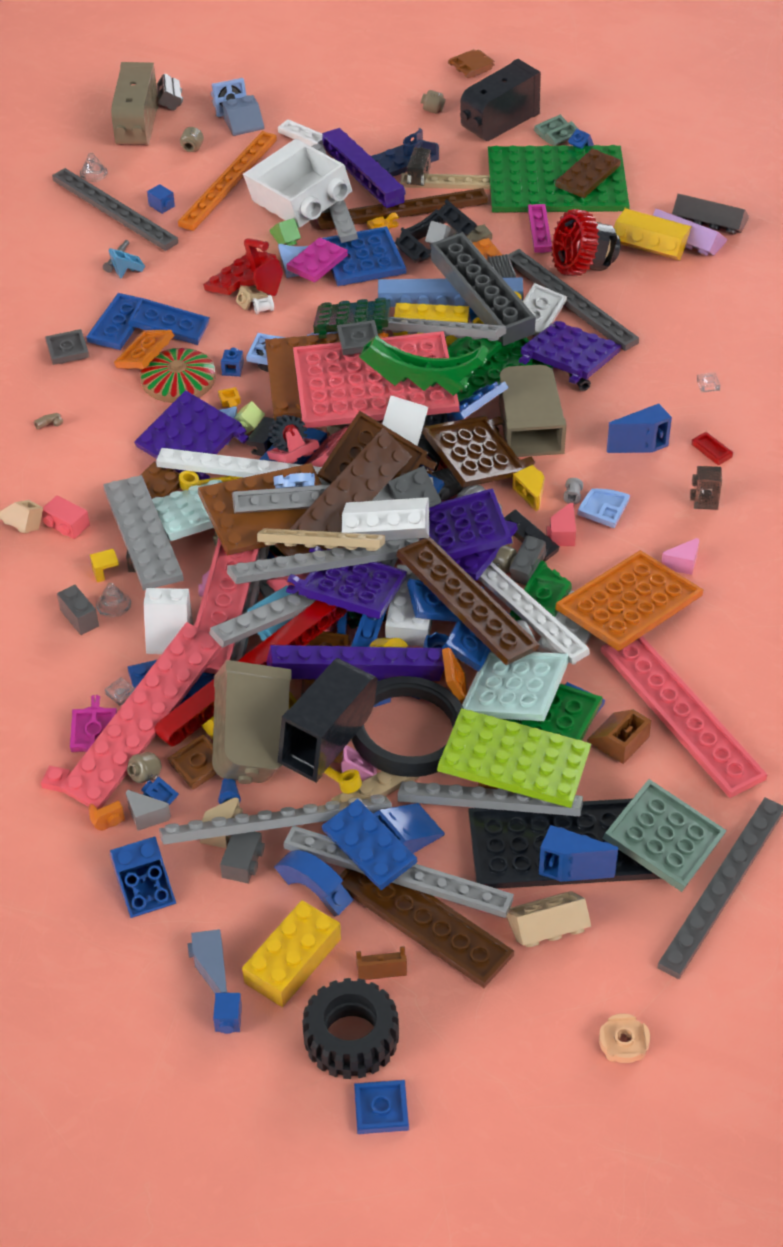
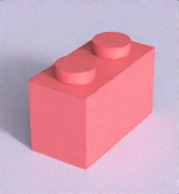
(65, 517)

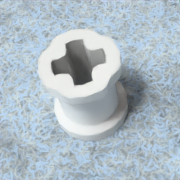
(263, 304)

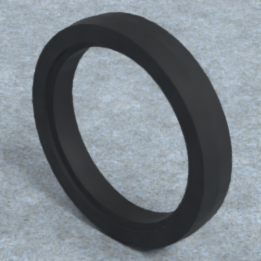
(407, 765)

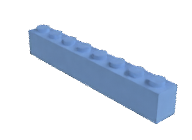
(429, 291)

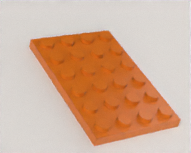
(629, 600)

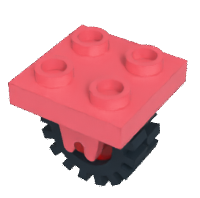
(289, 441)

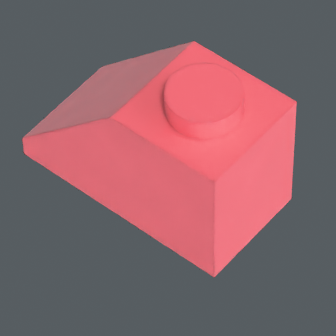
(563, 527)

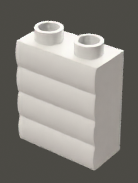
(298, 182)

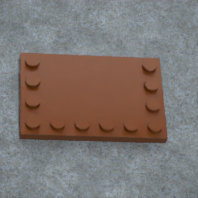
(283, 371)
(240, 530)

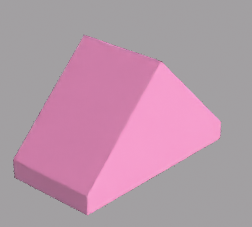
(682, 557)
(353, 760)

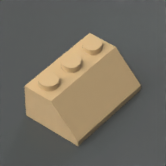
(549, 918)

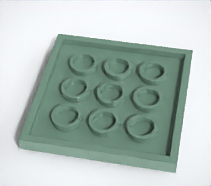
(664, 835)

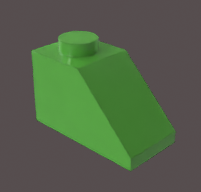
(286, 232)

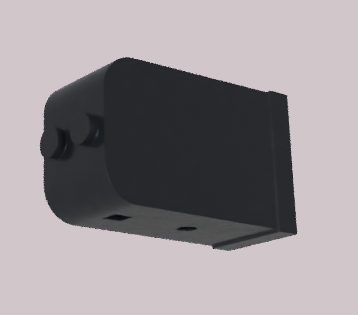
(501, 100)
(326, 719)

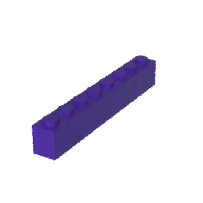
(363, 168)
(381, 662)

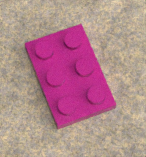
(317, 259)

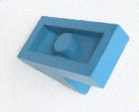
(123, 260)

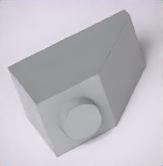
(438, 232)

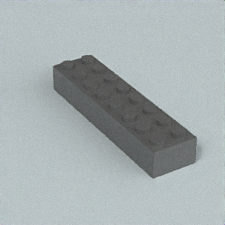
(482, 287)

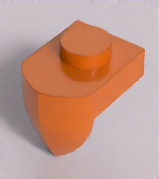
(107, 816)

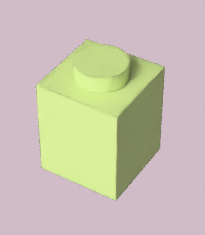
(249, 416)

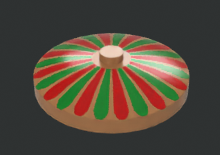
(178, 371)

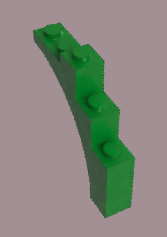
(423, 371)

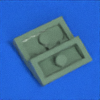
(555, 130)

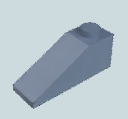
(209, 958)

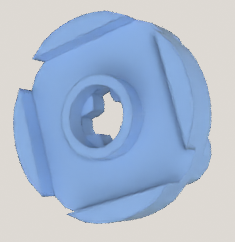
(294, 480)

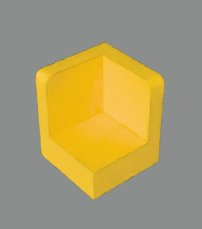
(101, 561)

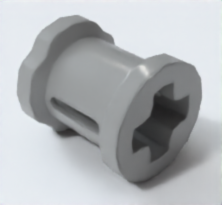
(572, 494)

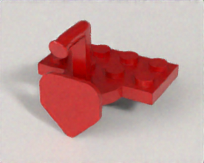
(251, 269)

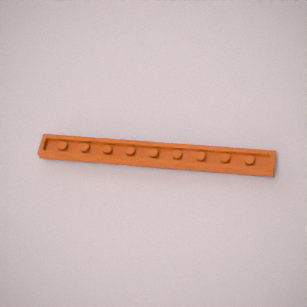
(227, 181)

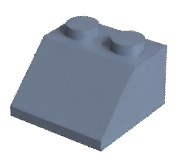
(242, 115)

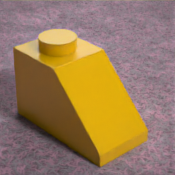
(529, 485)

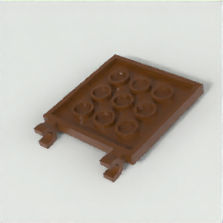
(357, 437)
(475, 450)

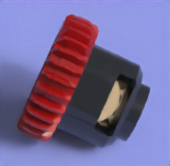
(583, 244)

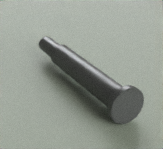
(108, 267)

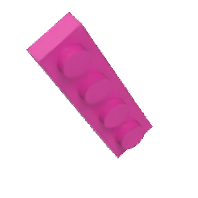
(539, 228)

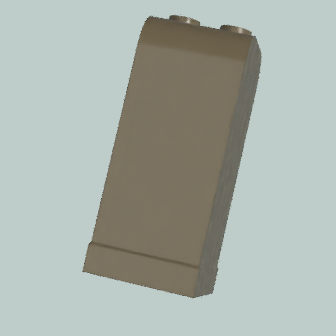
(134, 105)
(532, 411)
(248, 720)

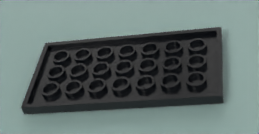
(510, 842)

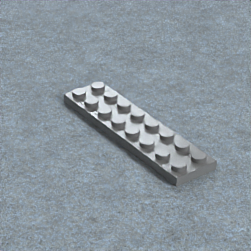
(143, 533)

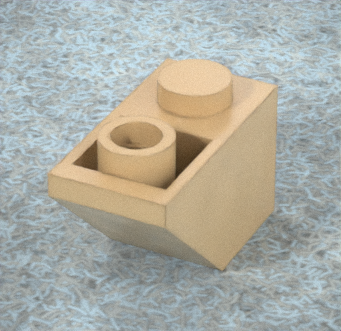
(22, 515)
(228, 810)

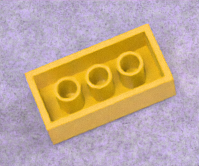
(291, 953)

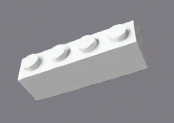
(390, 518)

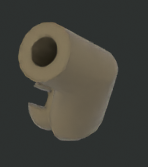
(47, 419)

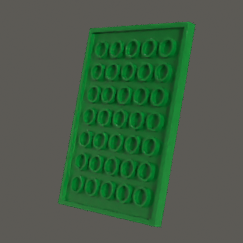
(529, 176)

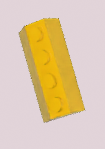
(652, 233)
(432, 312)

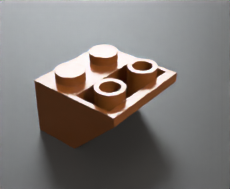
(622, 734)

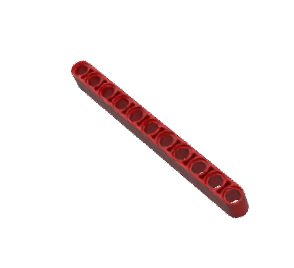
(200, 706)

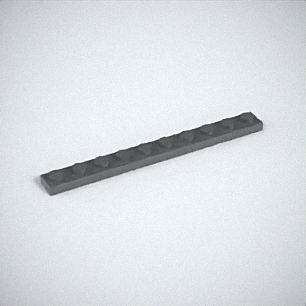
(115, 209)
(575, 301)
(720, 889)

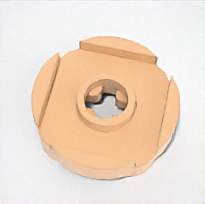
(624, 1051)

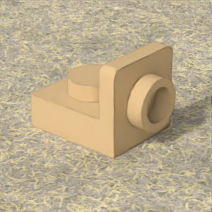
(247, 294)

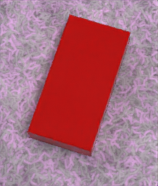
(712, 448)

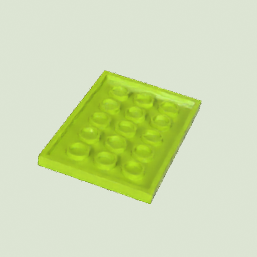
(515, 757)

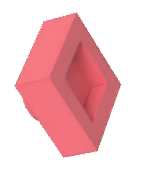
(54, 778)

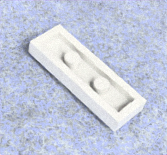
(300, 132)

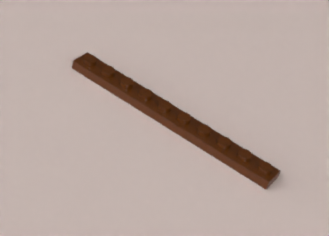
(409, 207)

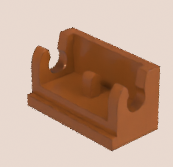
(382, 965)

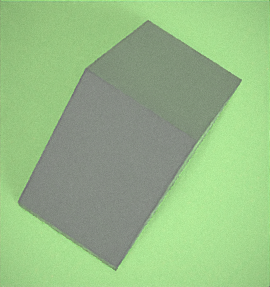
(147, 810)

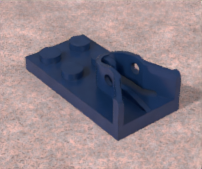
(397, 159)

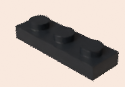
(526, 528)

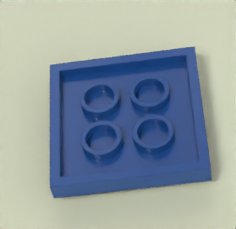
(477, 400)

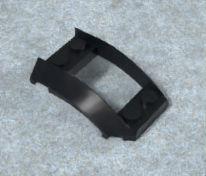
(448, 214)

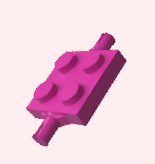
(89, 724)

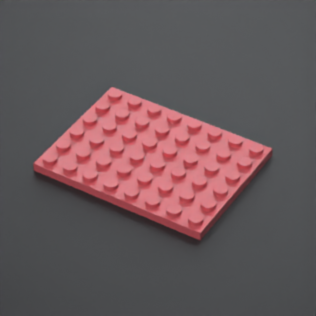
(340, 385)

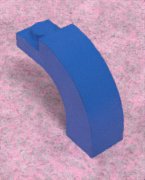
(317, 876)

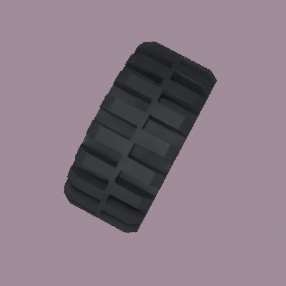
(350, 1056)

